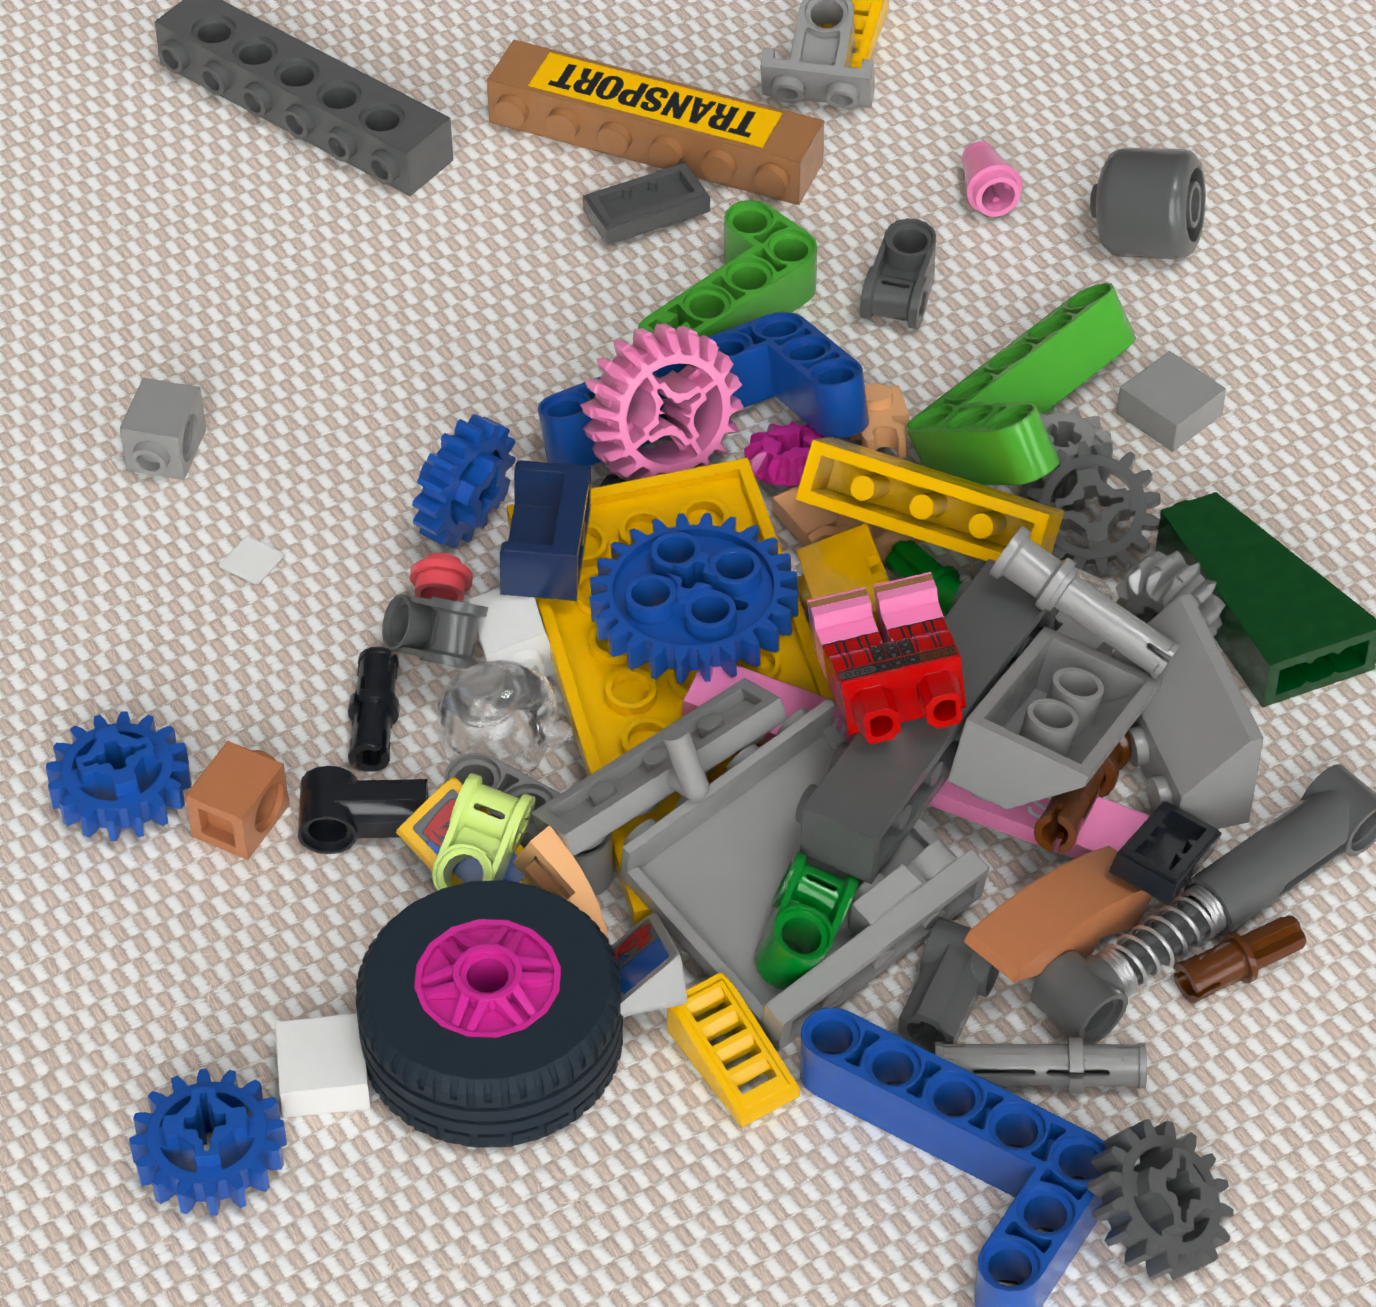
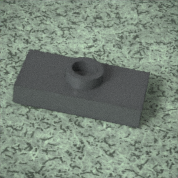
(646, 203)

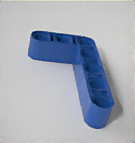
(771, 357)
(970, 1142)

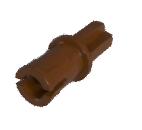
(1238, 958)

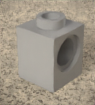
(163, 428)

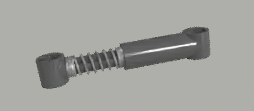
(1092, 991)

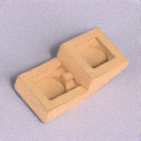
(554, 869)

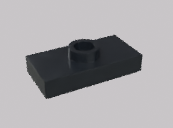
(1165, 852)

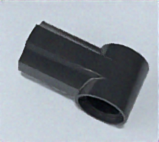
(341, 808)

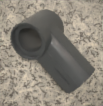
(946, 989)

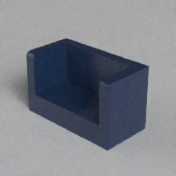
(546, 531)

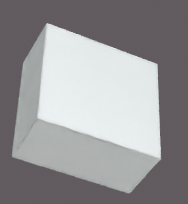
(321, 1066)

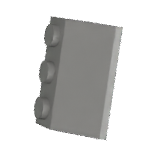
(1049, 722)
(1197, 730)

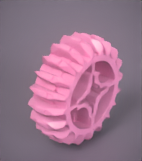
(629, 406)

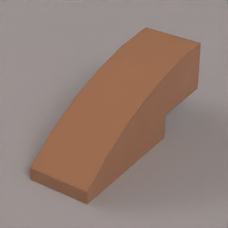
(1058, 915)

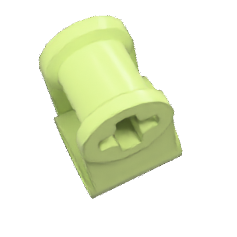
(482, 835)

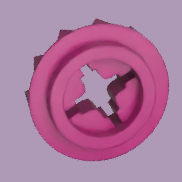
(780, 453)

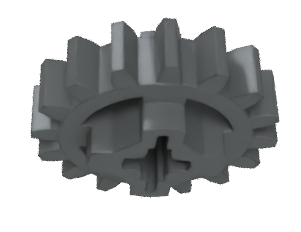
(1122, 505)
(1160, 1199)

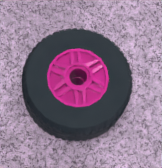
(490, 1013)

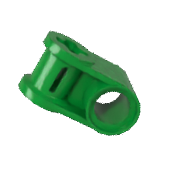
(805, 913)

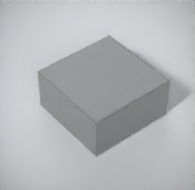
(1171, 401)

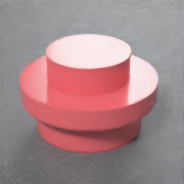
(441, 577)

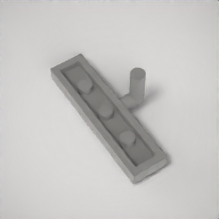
(662, 764)

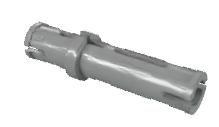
(1052, 1064)

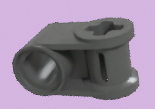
(901, 273)
(433, 629)

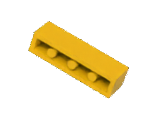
(921, 500)

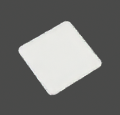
(251, 560)

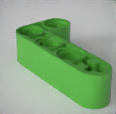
(765, 272)

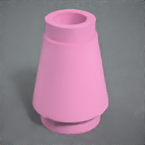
(990, 181)

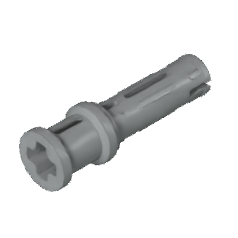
(1058, 586)

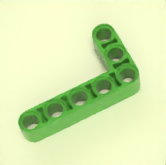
(991, 419)

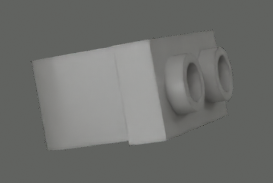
(820, 60)

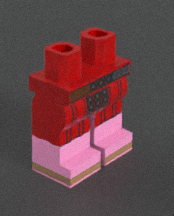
(890, 673)

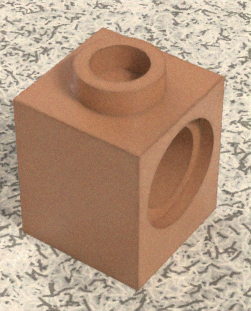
(237, 799)

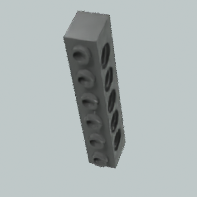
(306, 92)

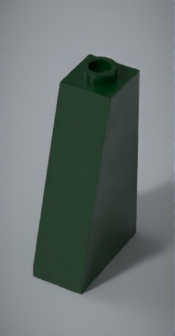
(1280, 616)

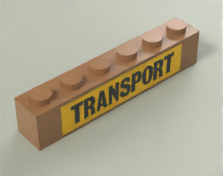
(656, 121)

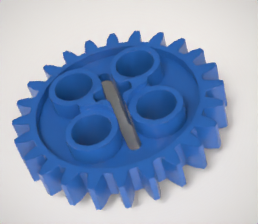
(694, 597)

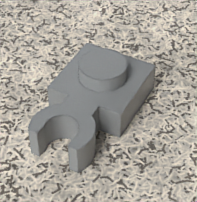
(885, 893)

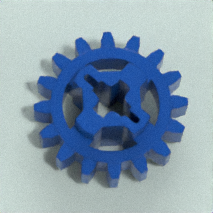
(463, 481)
(118, 776)
(242, 1148)

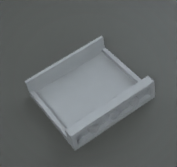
(721, 860)

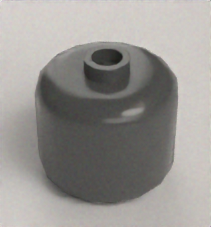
(1150, 203)

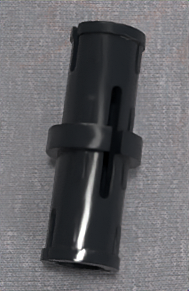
(373, 709)

